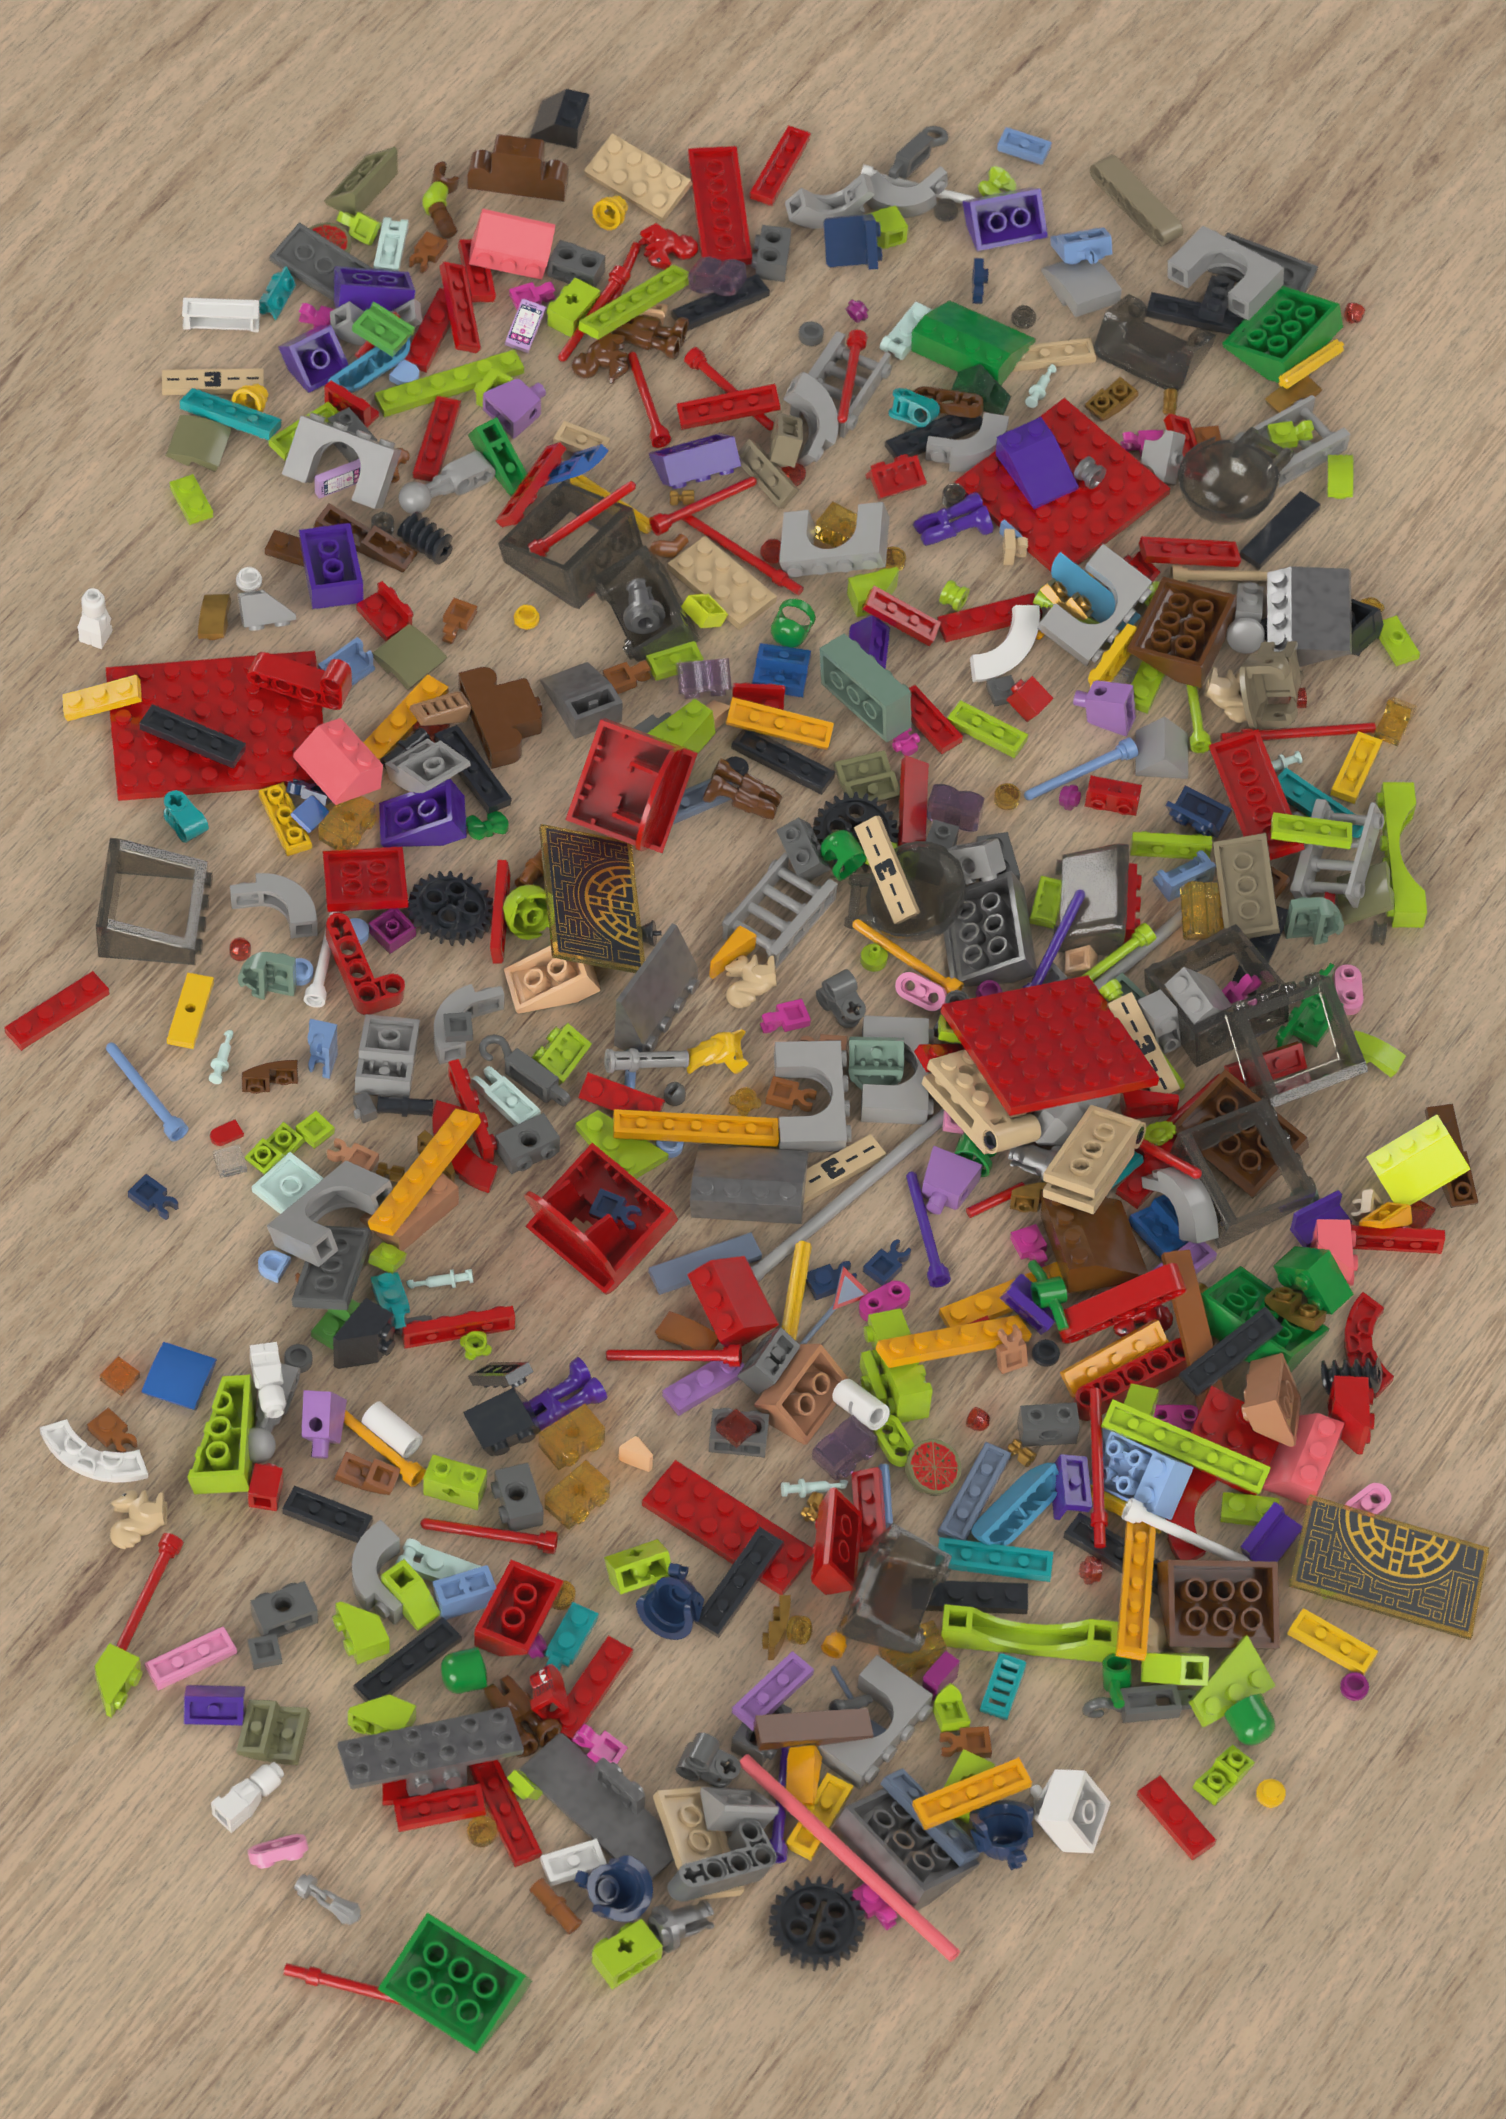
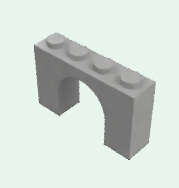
(1210, 250)
(376, 458)
(862, 551)
(1086, 640)
(824, 1064)
(907, 1101)
(346, 1186)
(905, 1704)

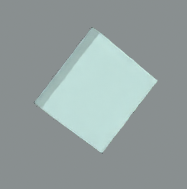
(286, 1183)

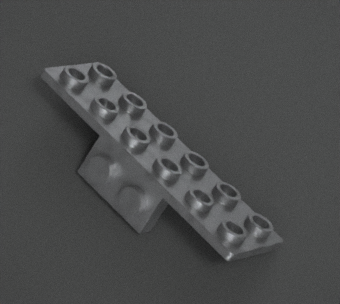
(430, 1754)
(600, 1802)

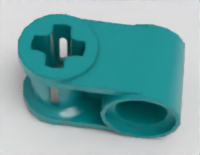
(909, 405)
(183, 816)

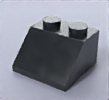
(562, 118)
(364, 1336)
(503, 1422)

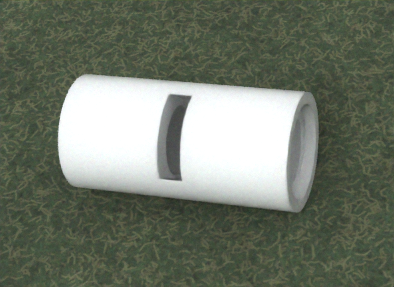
(861, 1404)
(392, 1429)

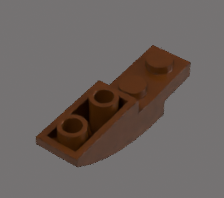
(1460, 1190)

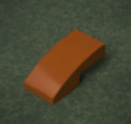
(686, 1333)
(367, 1475)

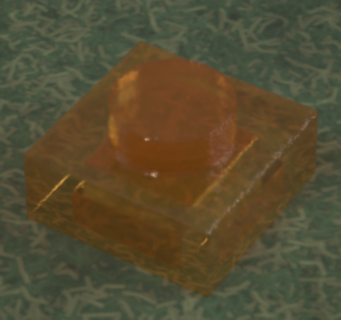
(119, 1376)

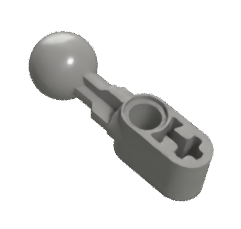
(457, 476)
(260, 1440)

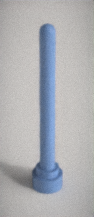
(1125, 750)
(173, 1127)

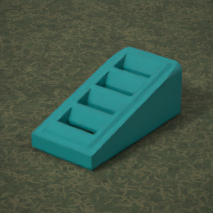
(1011, 1670)

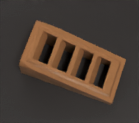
(442, 710)

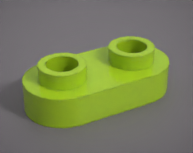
(894, 1442)

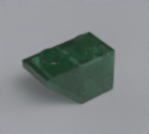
(980, 382)

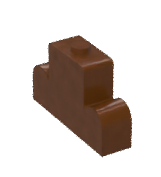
(518, 169)
(501, 713)

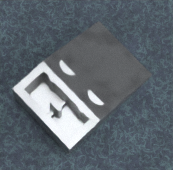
(583, 698)

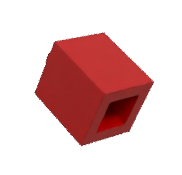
(1029, 698)
(265, 1486)

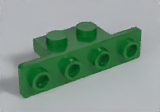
(1308, 1020)

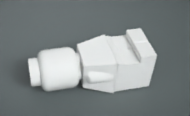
(95, 621)
(268, 1378)
(246, 1796)

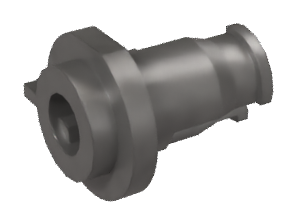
(643, 613)
(1033, 1158)
(678, 1924)

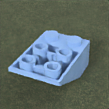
(1144, 1475)

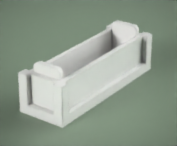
(221, 314)

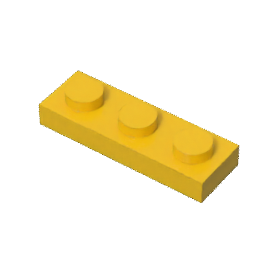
(1114, 658)
(102, 698)
(1356, 767)
(1332, 1642)
(828, 1804)

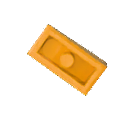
(739, 943)
(1388, 1216)
(803, 1773)

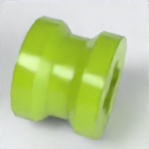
(954, 595)

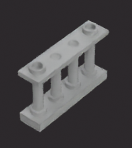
(826, 366)
(1313, 453)
(1311, 862)
(792, 931)

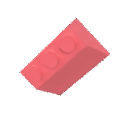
(511, 244)
(339, 762)
(1303, 1467)

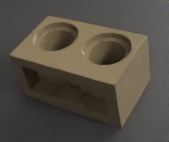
(786, 440)

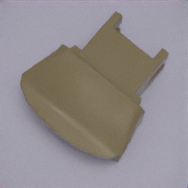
(1270, 676)

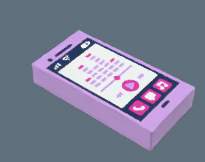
(525, 325)
(337, 478)

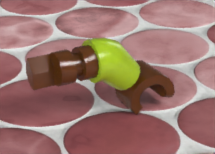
(435, 200)

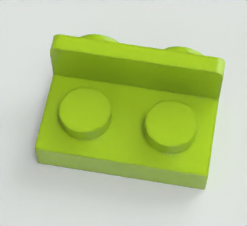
(562, 1051)

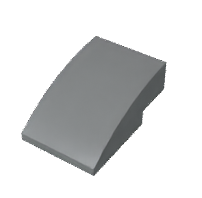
(1082, 286)
(425, 766)
(387, 1056)

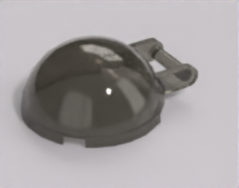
(1232, 479)
(935, 884)

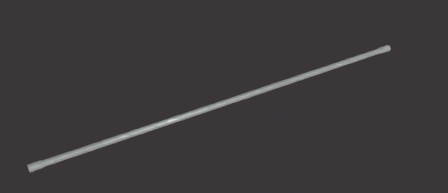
(930, 1127)

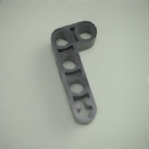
(746, 1863)

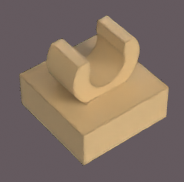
(1013, 547)
(1369, 1202)

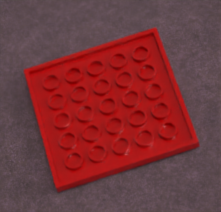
(1081, 519)
(1049, 1045)

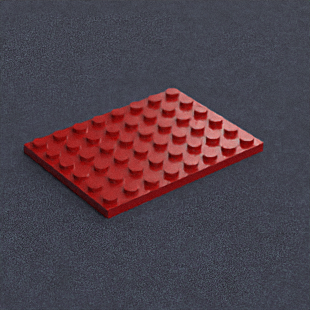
(224, 700)

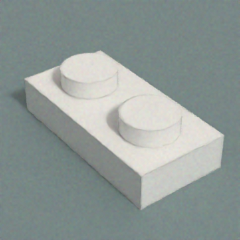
(563, 1864)

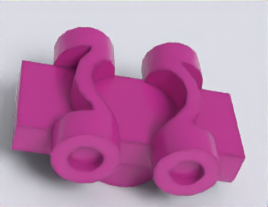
(906, 743)

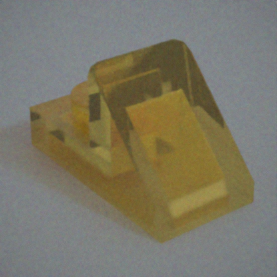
(1395, 720)

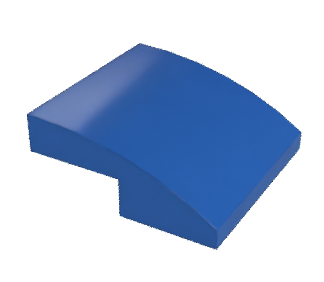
(578, 464)
(782, 667)
(1158, 1226)
(179, 1376)

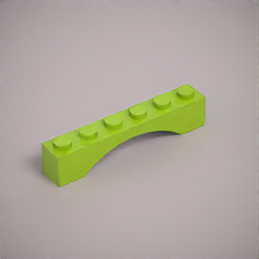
(1398, 805)
(1079, 1640)

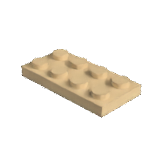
(638, 177)
(713, 572)
(687, 1832)

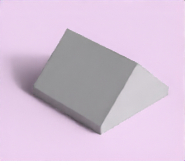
(1161, 750)
(729, 1806)

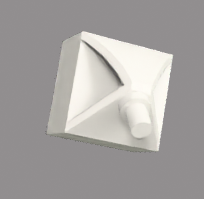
(1071, 1810)

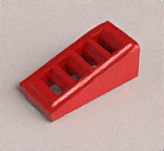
(1148, 1104)

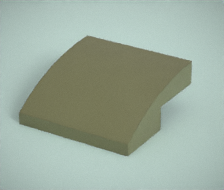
(198, 441)
(409, 656)
(868, 775)
(1377, 896)
(273, 1732)

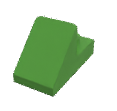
(331, 1324)

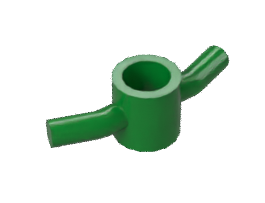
(1049, 1293)
(1115, 1677)

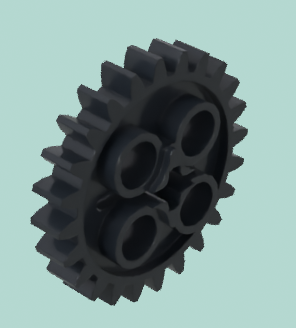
(829, 819)
(450, 908)
(790, 1915)

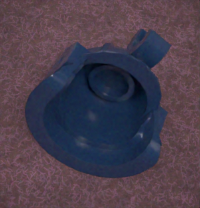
(671, 1605)
(1003, 1830)
(618, 1889)

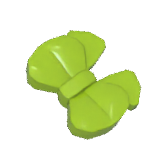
(998, 179)

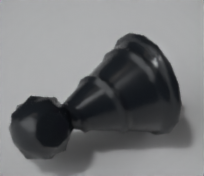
(650, 933)

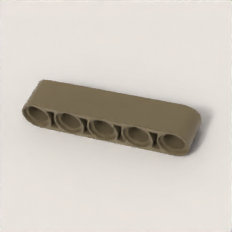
(1136, 200)

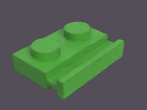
(383, 329)

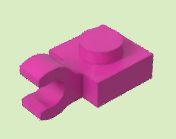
(532, 293)
(312, 316)
(1136, 443)
(1239, 991)
(789, 1015)
(1030, 1244)
(600, 1746)
(873, 1905)

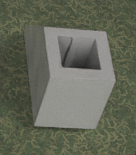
(261, 608)
(1162, 1020)

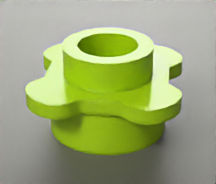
(478, 1338)

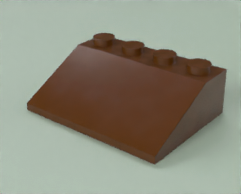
(1183, 630)
(1244, 1155)
(1094, 1247)
(1219, 1603)

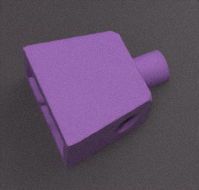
(514, 405)
(1108, 706)
(949, 1180)
(322, 1420)

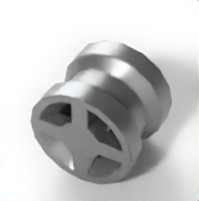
(1090, 472)

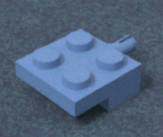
(1083, 245)

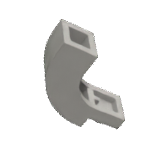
(909, 200)
(811, 209)
(347, 315)
(820, 413)
(968, 452)
(282, 895)
(463, 1000)
(1191, 1201)
(371, 1553)

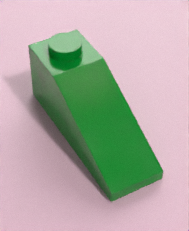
(497, 449)

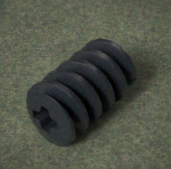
(426, 537)
(1373, 1372)

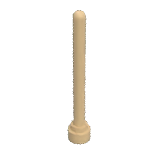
(1181, 573)

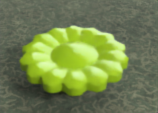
(1160, 1132)

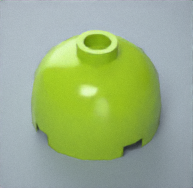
(526, 911)

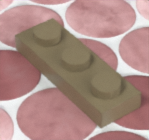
(768, 474)

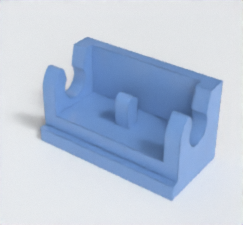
(354, 655)
(1198, 869)
(323, 1045)
(464, 1592)

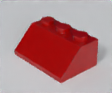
(733, 1300)
(836, 1544)
(516, 1610)

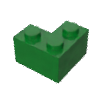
(1316, 1275)

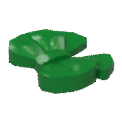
(495, 823)

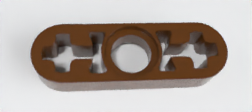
(964, 403)

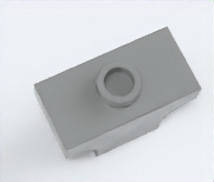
(1164, 456)

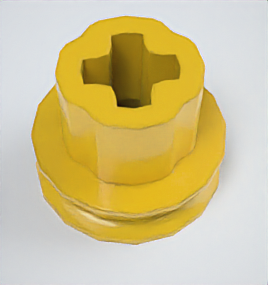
(613, 216)
(251, 396)

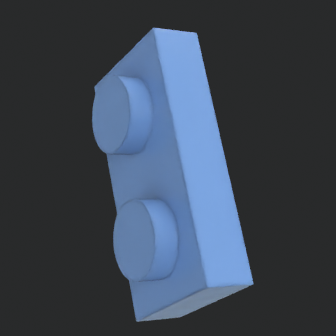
(1024, 146)

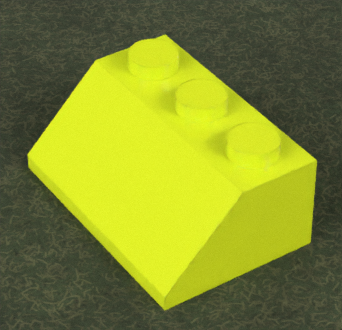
(1418, 1162)

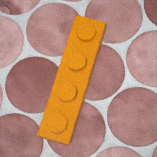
(779, 723)
(1114, 1356)
(972, 1793)

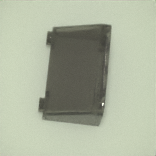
(1147, 350)
(677, 625)
(1103, 913)
(894, 1591)

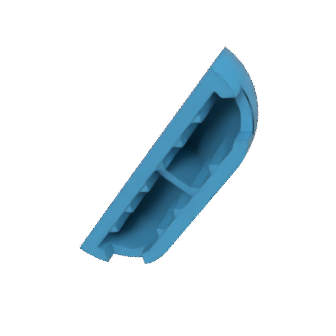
(369, 368)
(1078, 580)
(1017, 1506)

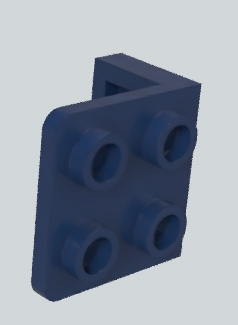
(852, 241)
(1199, 811)

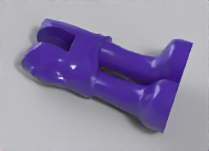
(936, 525)
(579, 1377)

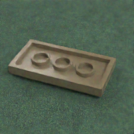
(1247, 885)

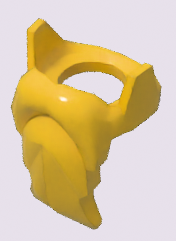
(719, 1049)

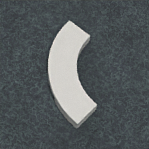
(1013, 649)
(90, 1462)

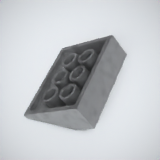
(1312, 609)
(992, 934)
(655, 993)
(748, 1184)
(899, 1849)

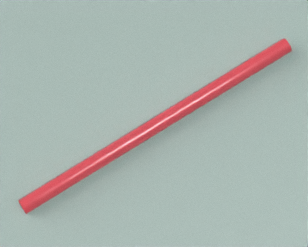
(849, 1858)

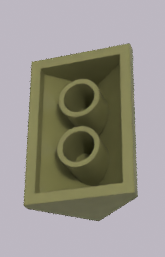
(365, 182)

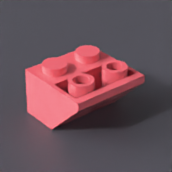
(1340, 1240)

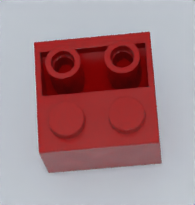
(1350, 1403)

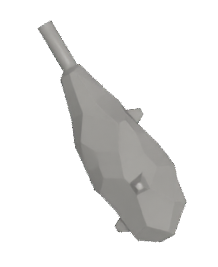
(1061, 1120)

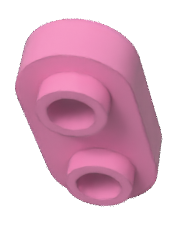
(1349, 987)
(922, 992)
(1363, 1501)
(288, 1847)

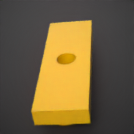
(278, 808)
(192, 999)

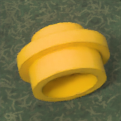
(526, 617)
(1270, 1793)

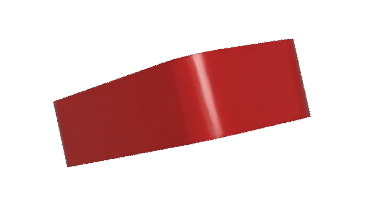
(303, 681)
(358, 963)

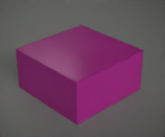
(392, 930)
(941, 1674)

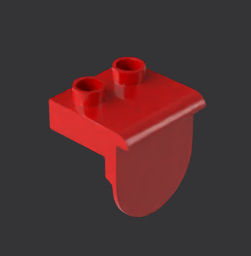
(631, 786)
(606, 1249)

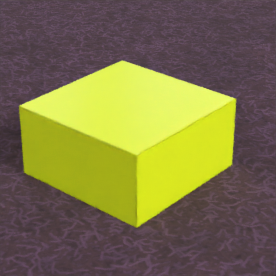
(704, 611)

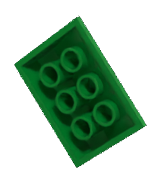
(1285, 332)
(967, 338)
(1239, 1298)
(454, 1983)

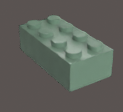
(865, 687)

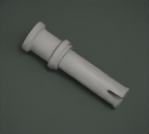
(633, 1060)

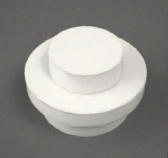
(248, 579)

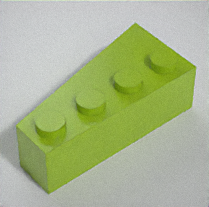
(688, 727)
(905, 1385)
(219, 1462)

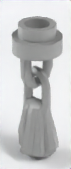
(344, 1910)

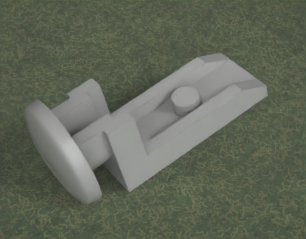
(1246, 631)

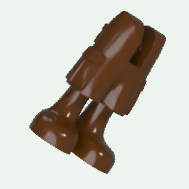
(645, 330)
(749, 796)
(521, 1710)

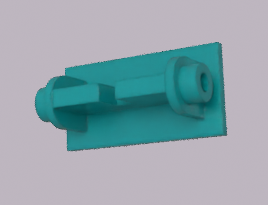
(277, 293)

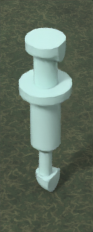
(1038, 391)
(1282, 762)
(220, 1063)
(442, 1280)
(808, 1487)

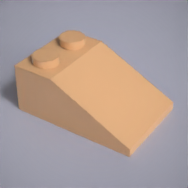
(549, 982)

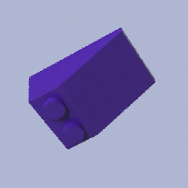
(1035, 462)
(331, 566)
(424, 818)

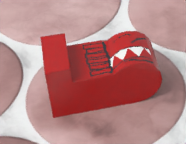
(548, 1689)

